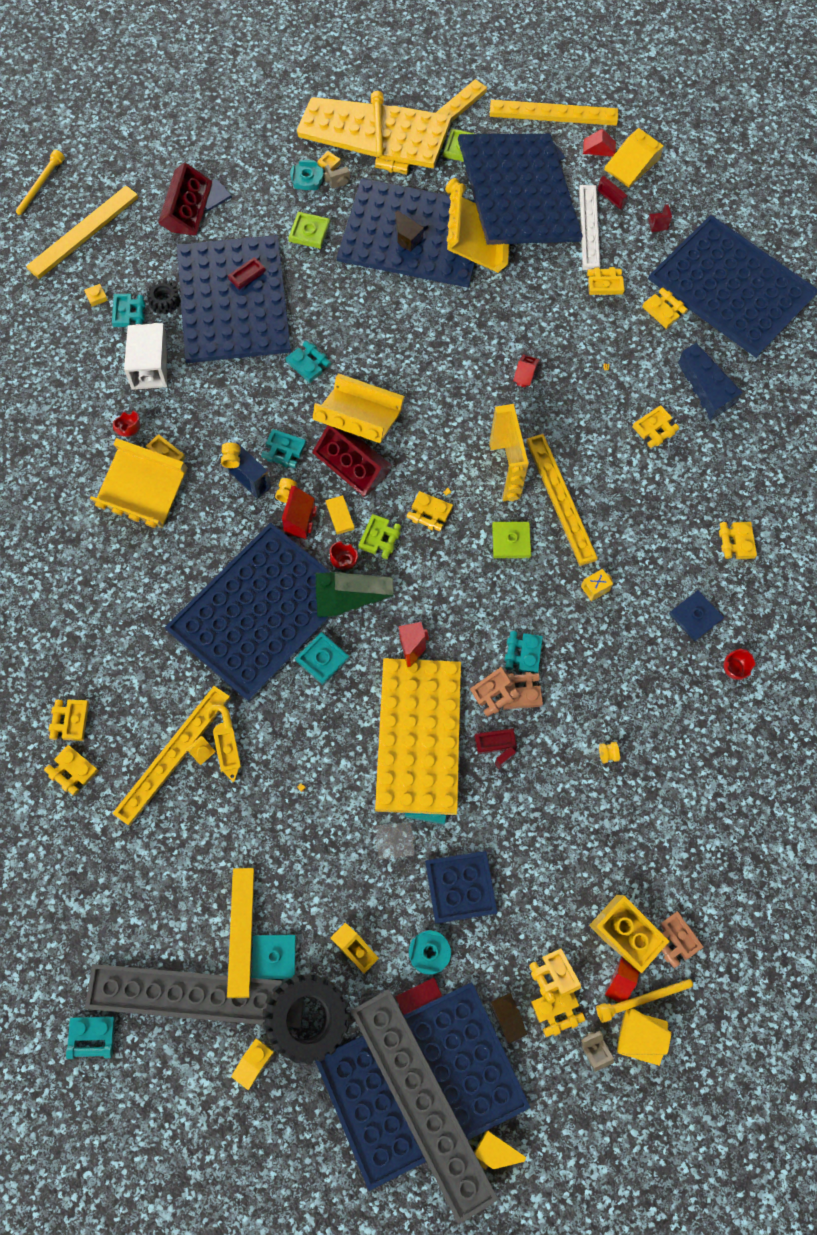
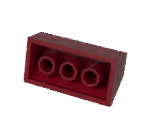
(185, 200)
(351, 459)

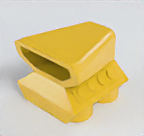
(643, 1037)

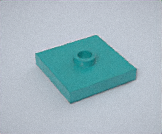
(322, 658)
(273, 956)

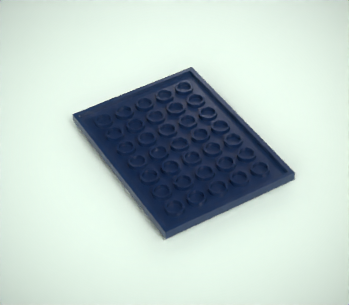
(519, 188)
(372, 236)
(733, 285)
(217, 315)
(253, 613)
(466, 1064)

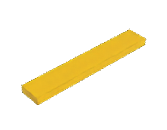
(240, 933)

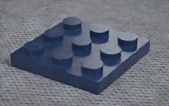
(460, 887)

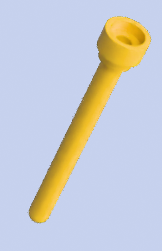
(377, 100)
(56, 159)
(607, 1011)

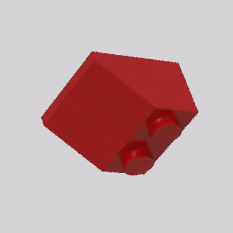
(299, 513)

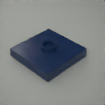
(696, 615)

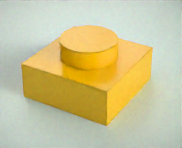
(329, 159)
(95, 295)
(200, 750)

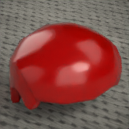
(127, 424)
(343, 556)
(739, 664)

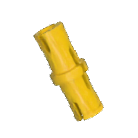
(391, 166)

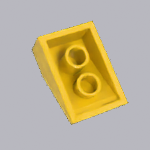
(634, 157)
(629, 932)

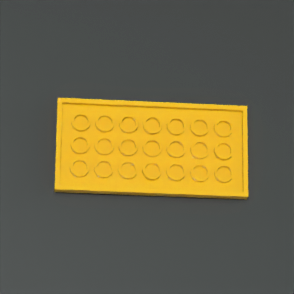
(419, 737)

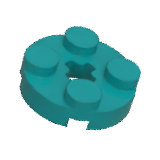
(310, 182)
(423, 942)

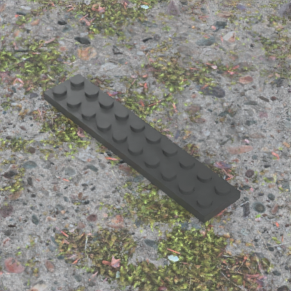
(180, 995)
(424, 1107)

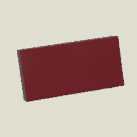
(612, 192)
(246, 273)
(495, 741)
(418, 996)

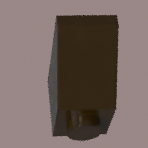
(408, 231)
(508, 1018)

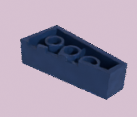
(708, 381)

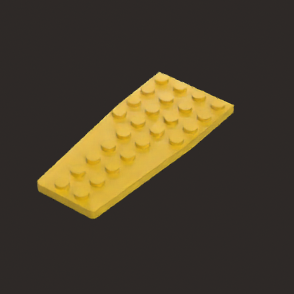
(407, 133)

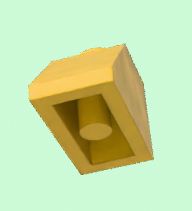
(354, 947)
(252, 1063)
(496, 1153)

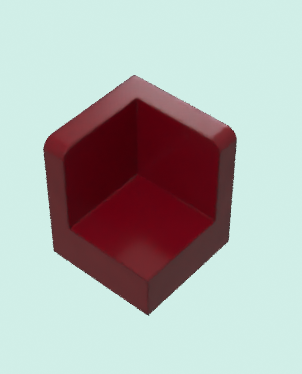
(660, 221)

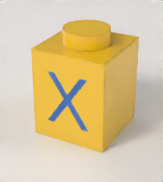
(597, 584)

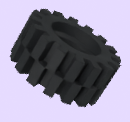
(160, 289)

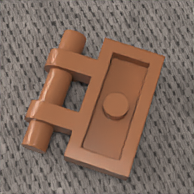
(491, 687)
(529, 696)
(682, 937)

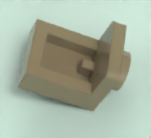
(338, 177)
(596, 1051)

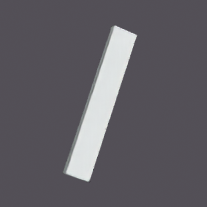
(589, 227)

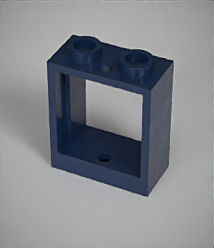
(251, 474)

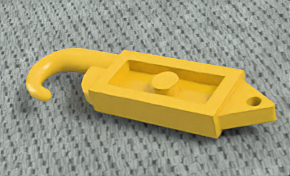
(225, 742)

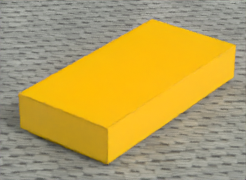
(339, 515)

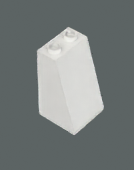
(146, 356)

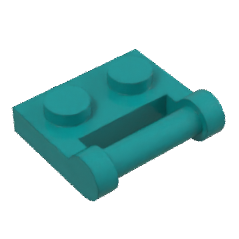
(90, 1029)

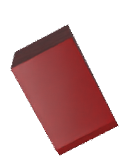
(599, 144)
(622, 981)

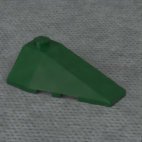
(346, 592)

